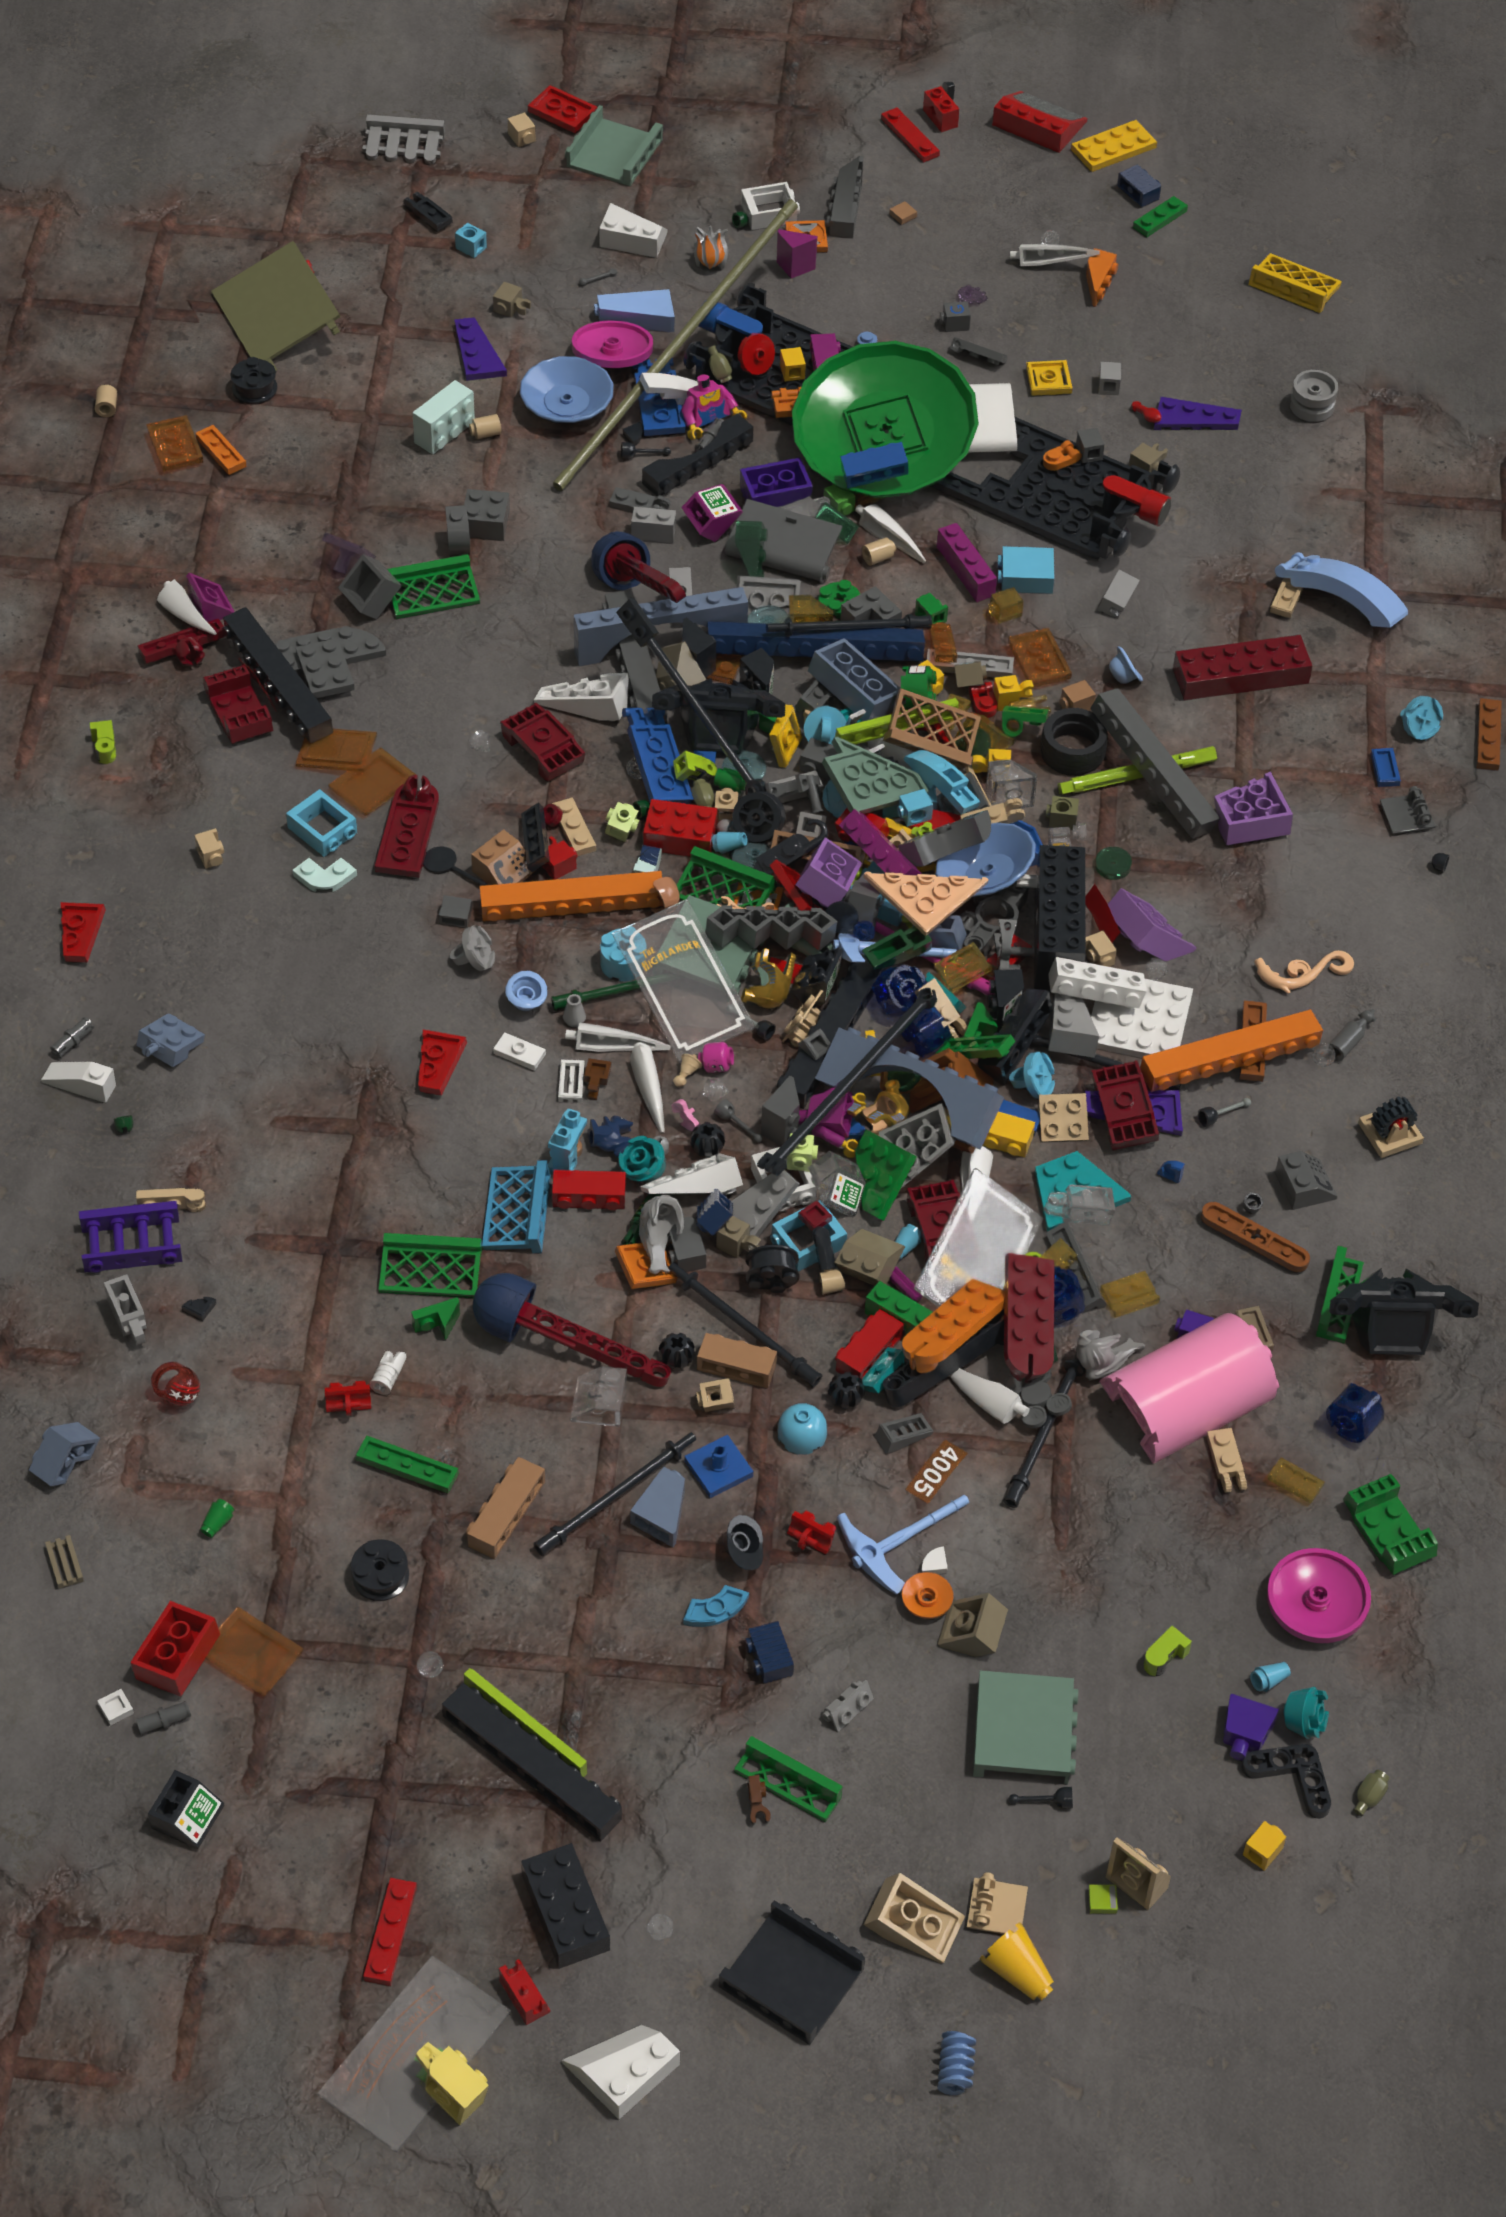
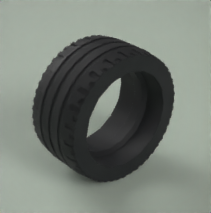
(1069, 760)

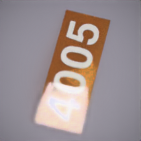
(936, 1471)

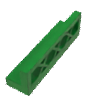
(1332, 1291)
(794, 1771)

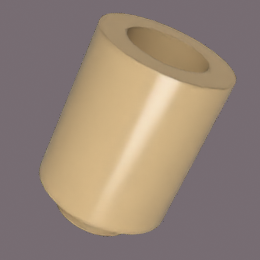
(106, 401)
(485, 426)
(878, 551)

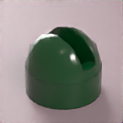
(740, 219)
(642, 807)
(124, 1121)

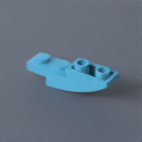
(946, 777)

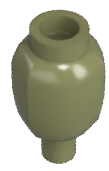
(719, 365)
(703, 793)
(1371, 1791)

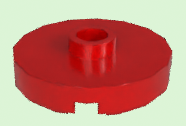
(749, 350)

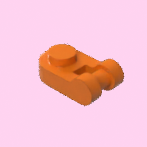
(1055, 458)

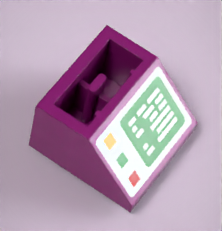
(712, 511)

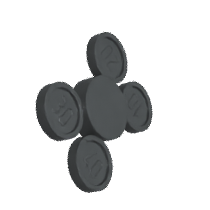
(1036, 1397)

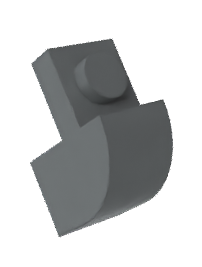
(457, 530)

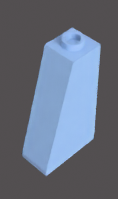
(646, 309)

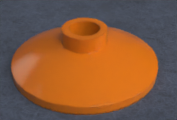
(927, 1586)

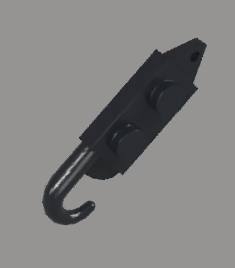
(790, 849)

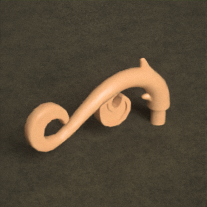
(1300, 966)

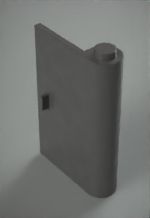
(794, 540)

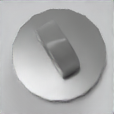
(474, 949)

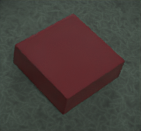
(814, 1215)

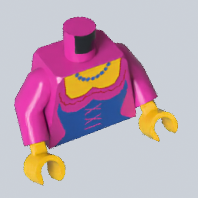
(706, 403)

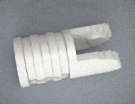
(387, 1372)

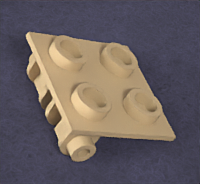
(805, 1018)
(1063, 1117)
(996, 1905)

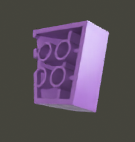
(1253, 811)
(1147, 927)

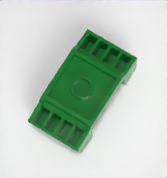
(1389, 1525)

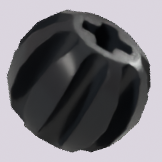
(707, 1139)
(676, 1350)
(846, 1390)

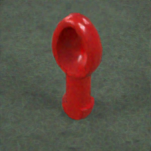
(1150, 414)

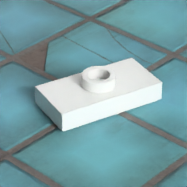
(519, 1051)

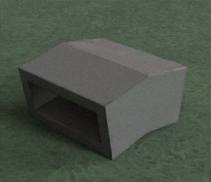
(455, 911)

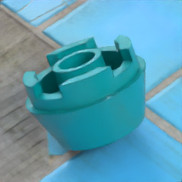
(643, 1159)
(1306, 1712)

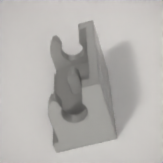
(1118, 593)

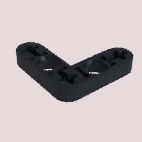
(1301, 1768)

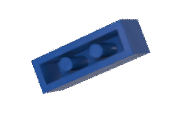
(874, 464)

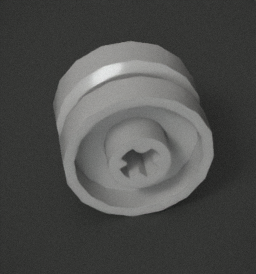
(1314, 395)

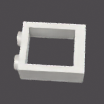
(763, 195)
(802, 1195)

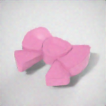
(681, 1107)

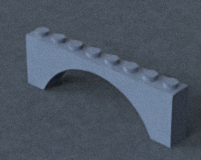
(602, 629)
(969, 1104)

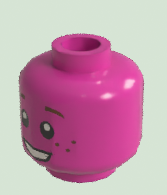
(716, 1057)

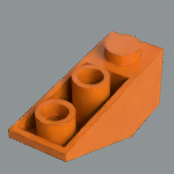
(1099, 274)

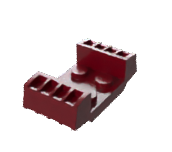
(237, 704)
(544, 739)
(1125, 1105)
(932, 1208)

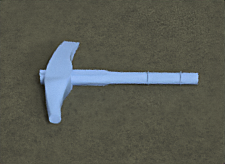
(853, 948)
(871, 1555)

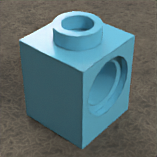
(470, 240)
(915, 807)

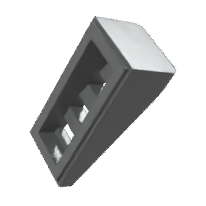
(889, 1439)

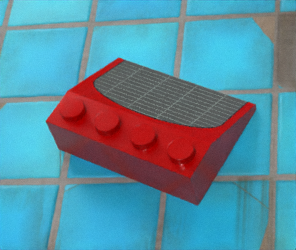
(1037, 120)

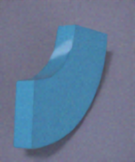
(717, 1608)

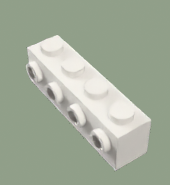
(1097, 982)

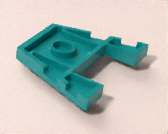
(1073, 1170)

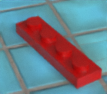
(390, 1931)

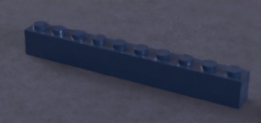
(871, 642)

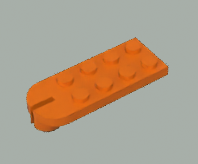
(952, 1325)

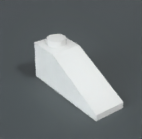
(82, 1078)

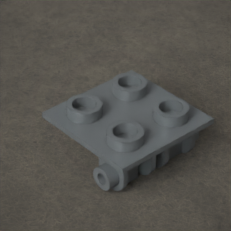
(1408, 812)

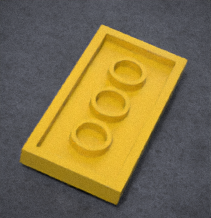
(1113, 145)

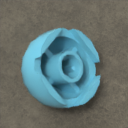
(802, 1428)

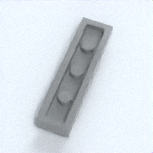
(995, 665)

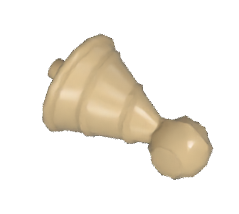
(688, 1066)

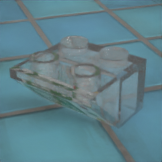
(838, 1183)

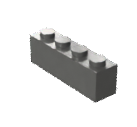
(846, 199)

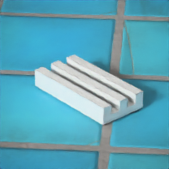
(570, 1096)

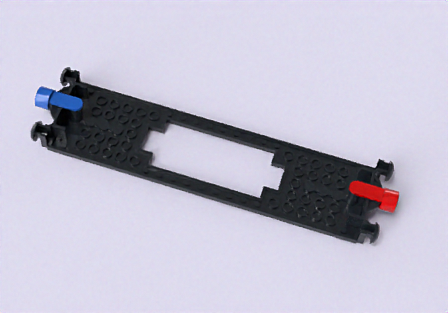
(1073, 505)

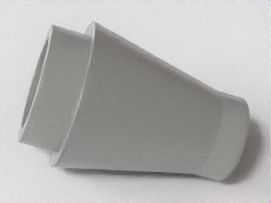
(574, 1011)

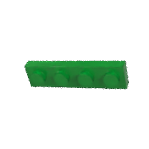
(980, 1046)
(407, 1464)

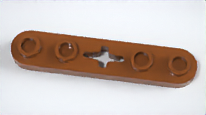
(1268, 1244)

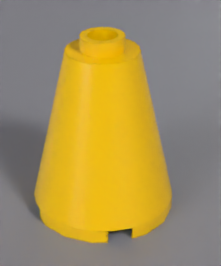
(1019, 1963)

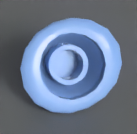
(1122, 668)
(526, 990)

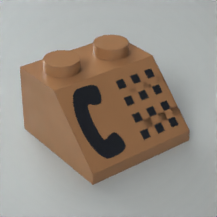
(501, 860)

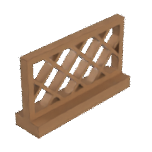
(915, 742)

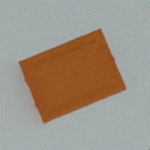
(338, 751)
(374, 786)
(253, 1651)

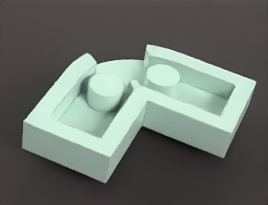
(317, 878)

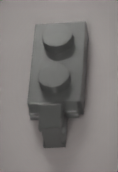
(976, 351)

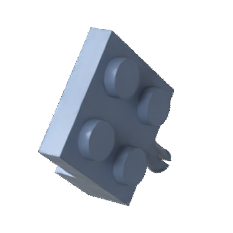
(169, 1039)

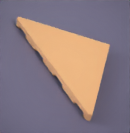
(924, 897)

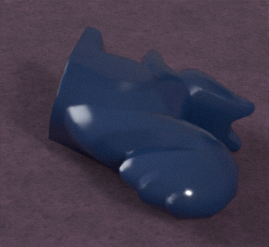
(608, 1135)

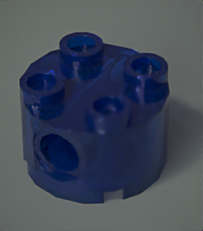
(897, 988)
(927, 1032)
(1068, 1296)
(1355, 1413)

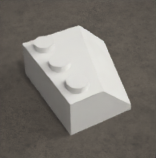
(630, 233)
(625, 2067)

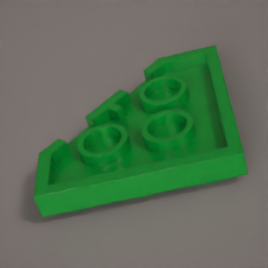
(884, 1171)

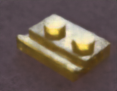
(962, 967)
(1130, 1294)

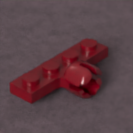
(183, 644)

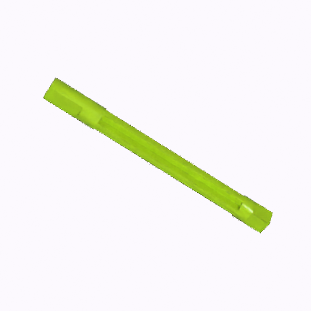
(1130, 772)

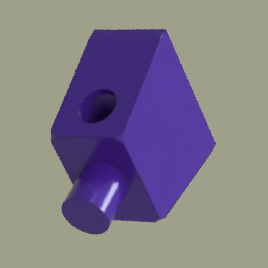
(1247, 1725)

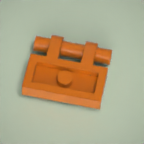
(784, 401)

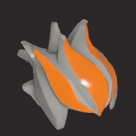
(711, 248)

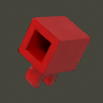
(561, 859)

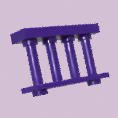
(129, 1217)

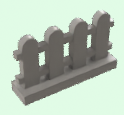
(403, 128)

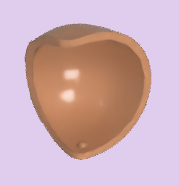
(668, 891)

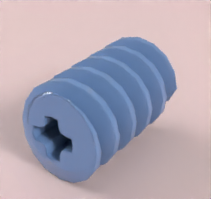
(956, 2063)

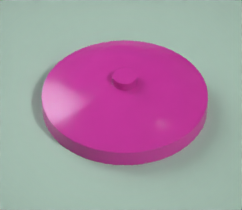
(612, 343)
(1318, 1595)

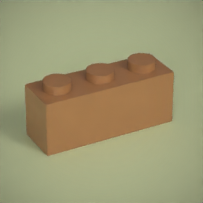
(736, 1360)

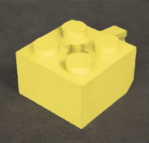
(452, 2081)

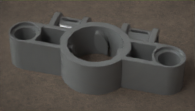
(1005, 903)

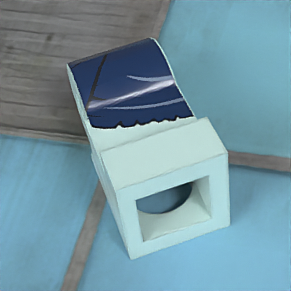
(648, 860)

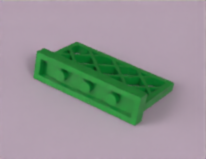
(428, 573)
(728, 869)
(437, 1247)

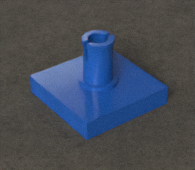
(718, 1466)

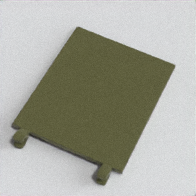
(276, 304)

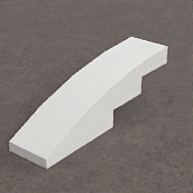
(667, 385)

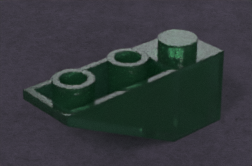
(750, 543)

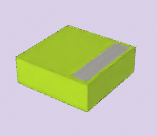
(1103, 1899)

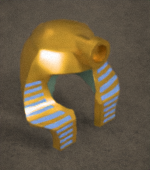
(774, 983)

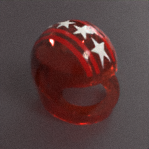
(181, 1388)

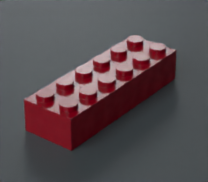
(1242, 667)

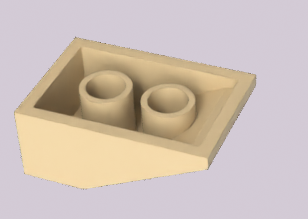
(1136, 1874)
(914, 1918)

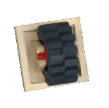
(1392, 1127)

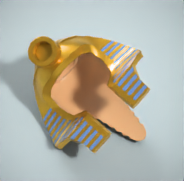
(887, 1109)

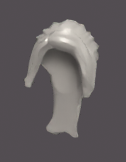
(655, 1223)
(1099, 1357)

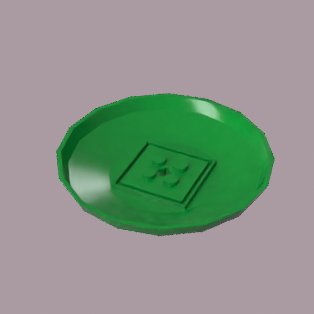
(890, 387)

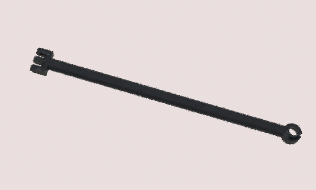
(776, 1162)

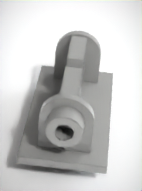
(854, 1698)

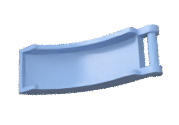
(1348, 582)

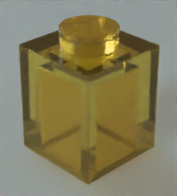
(1006, 605)

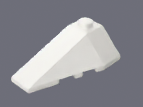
(593, 699)
(705, 1175)

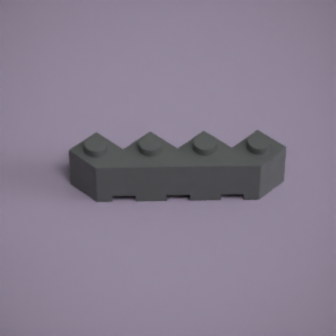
(783, 925)

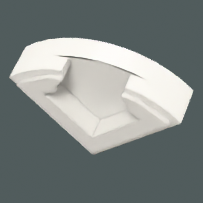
(935, 1561)

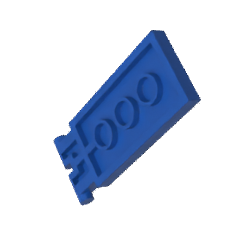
(658, 414)
(655, 753)

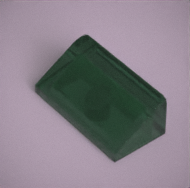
(830, 514)

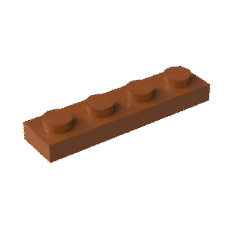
(1489, 734)
(1253, 1014)

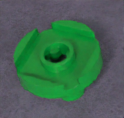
(837, 590)

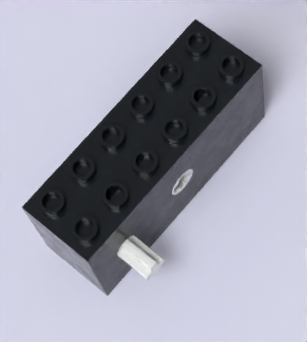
(1057, 908)

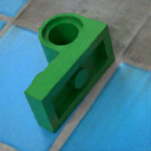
(1022, 714)

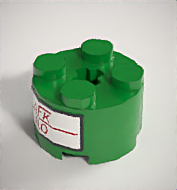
(919, 681)

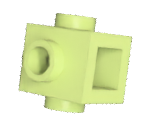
(621, 821)
(803, 1154)

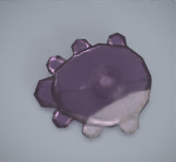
(972, 294)

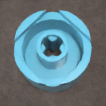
(612, 960)

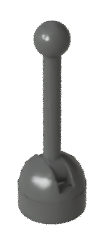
(726, 1110)

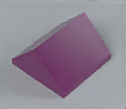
(796, 252)
(208, 598)

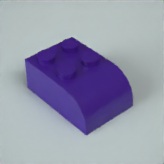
(776, 482)

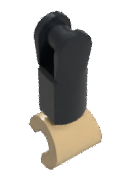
(831, 1278)

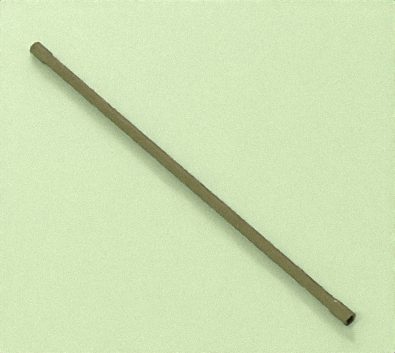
(568, 473)

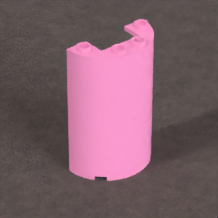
(1195, 1384)

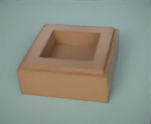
(903, 212)

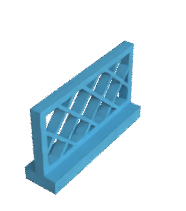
(536, 1213)

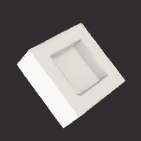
(115, 1707)

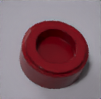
(553, 815)

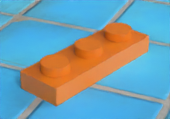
(220, 449)

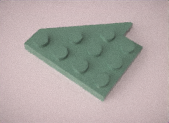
(867, 779)

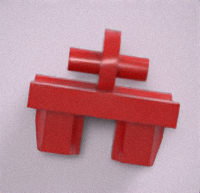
(347, 1397)
(810, 1532)

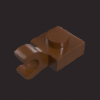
(596, 1073)
(756, 1792)

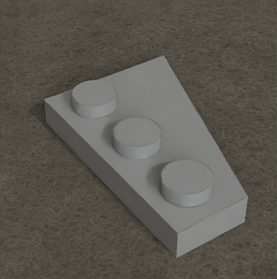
(767, 591)
(763, 1201)

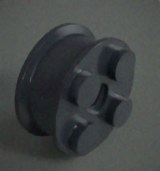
(253, 380)
(770, 811)
(772, 1268)
(380, 1570)

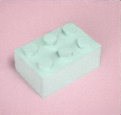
(443, 417)

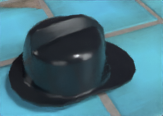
(744, 1542)

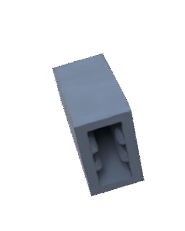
(661, 1507)

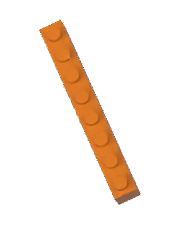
(570, 896)
(1231, 1050)

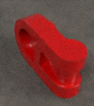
(986, 704)

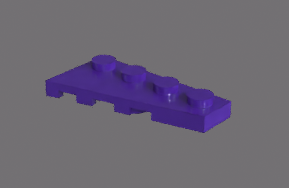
(477, 353)
(1183, 413)
(1164, 1104)

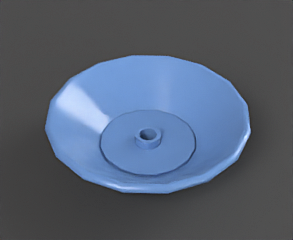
(566, 389)
(1000, 858)

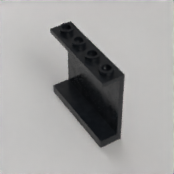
(793, 1972)

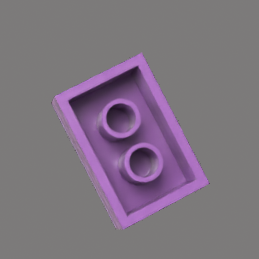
(828, 873)

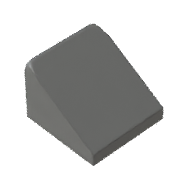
(815, 1044)

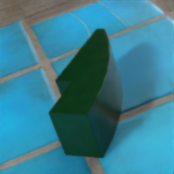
(897, 948)

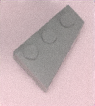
(1072, 1027)

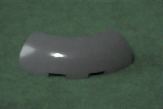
(947, 839)

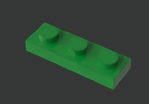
(1160, 216)

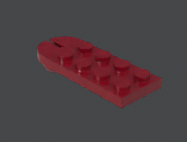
(408, 829)
(1028, 1315)

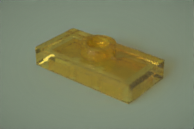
(1295, 1480)

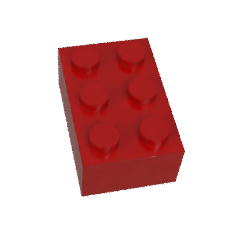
(679, 827)
(175, 1648)

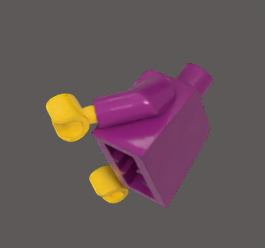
(837, 1122)

